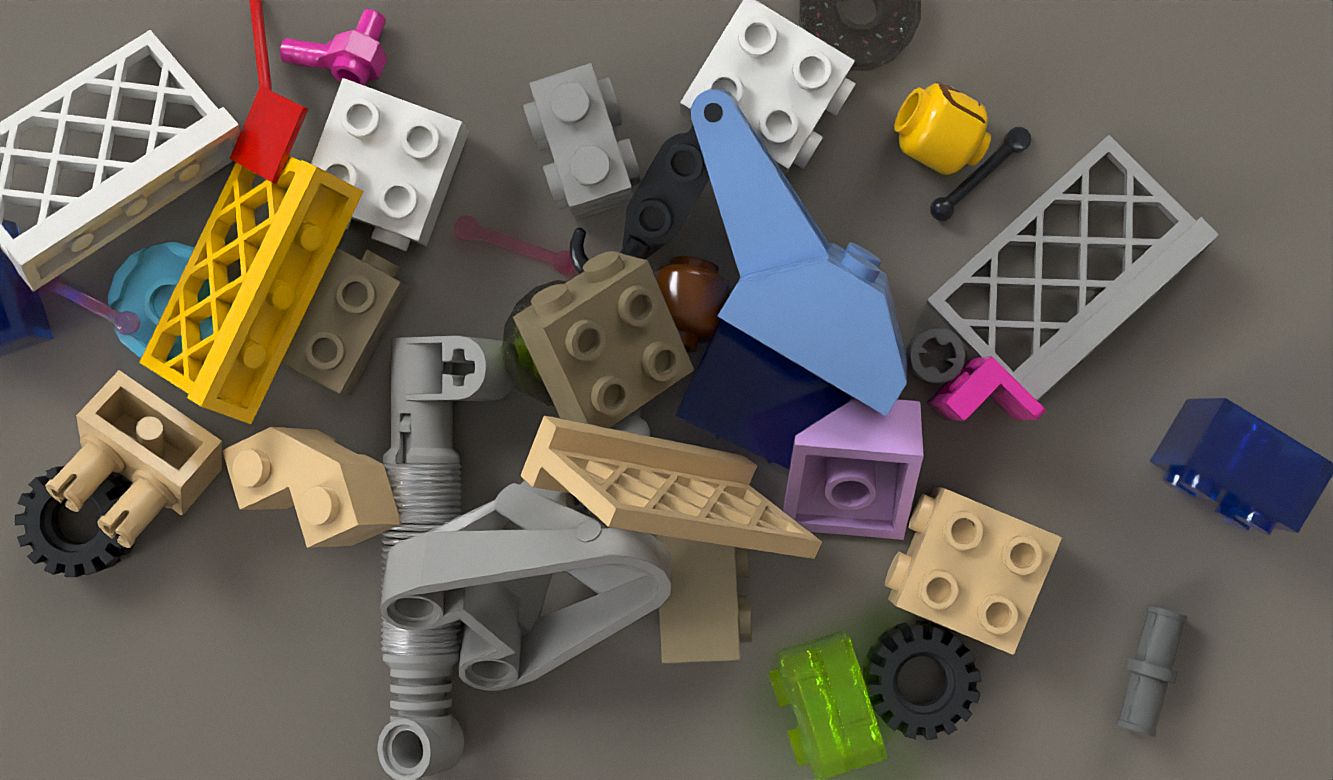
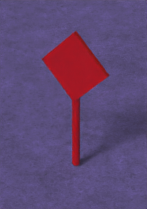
(272, 120)

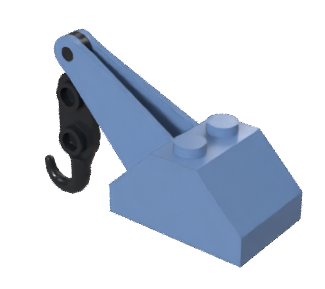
(794, 287)

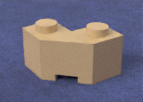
(334, 491)

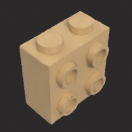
(971, 568)

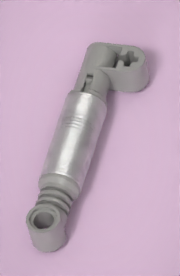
(426, 492)

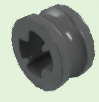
(939, 337)

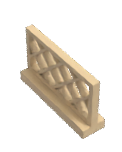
(662, 487)

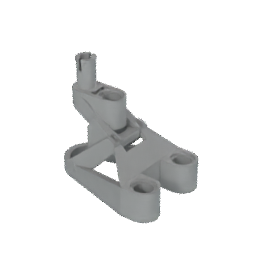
(502, 576)

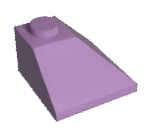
(857, 471)

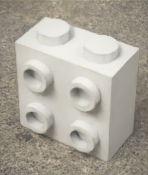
(778, 78)
(394, 155)

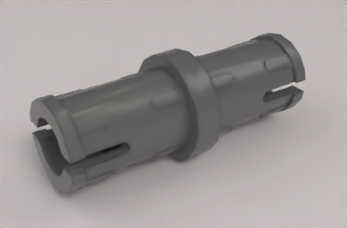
(1151, 670)

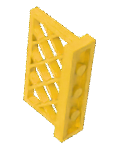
(267, 296)

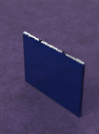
(756, 395)

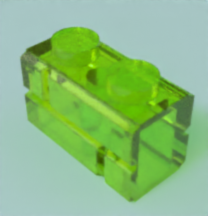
(829, 706)

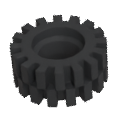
(48, 541)
(952, 701)

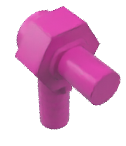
(350, 55)

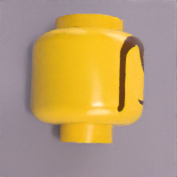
(942, 128)

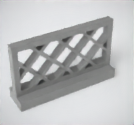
(1118, 298)

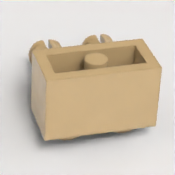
(147, 442)

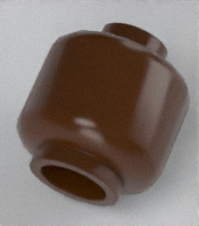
(693, 297)

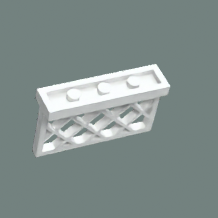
(135, 187)

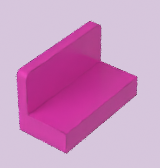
(976, 382)

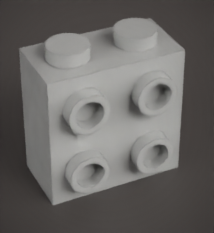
(576, 121)

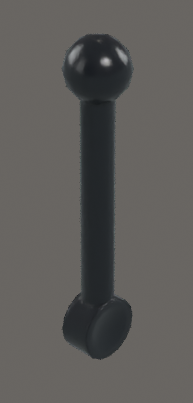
(1015, 141)

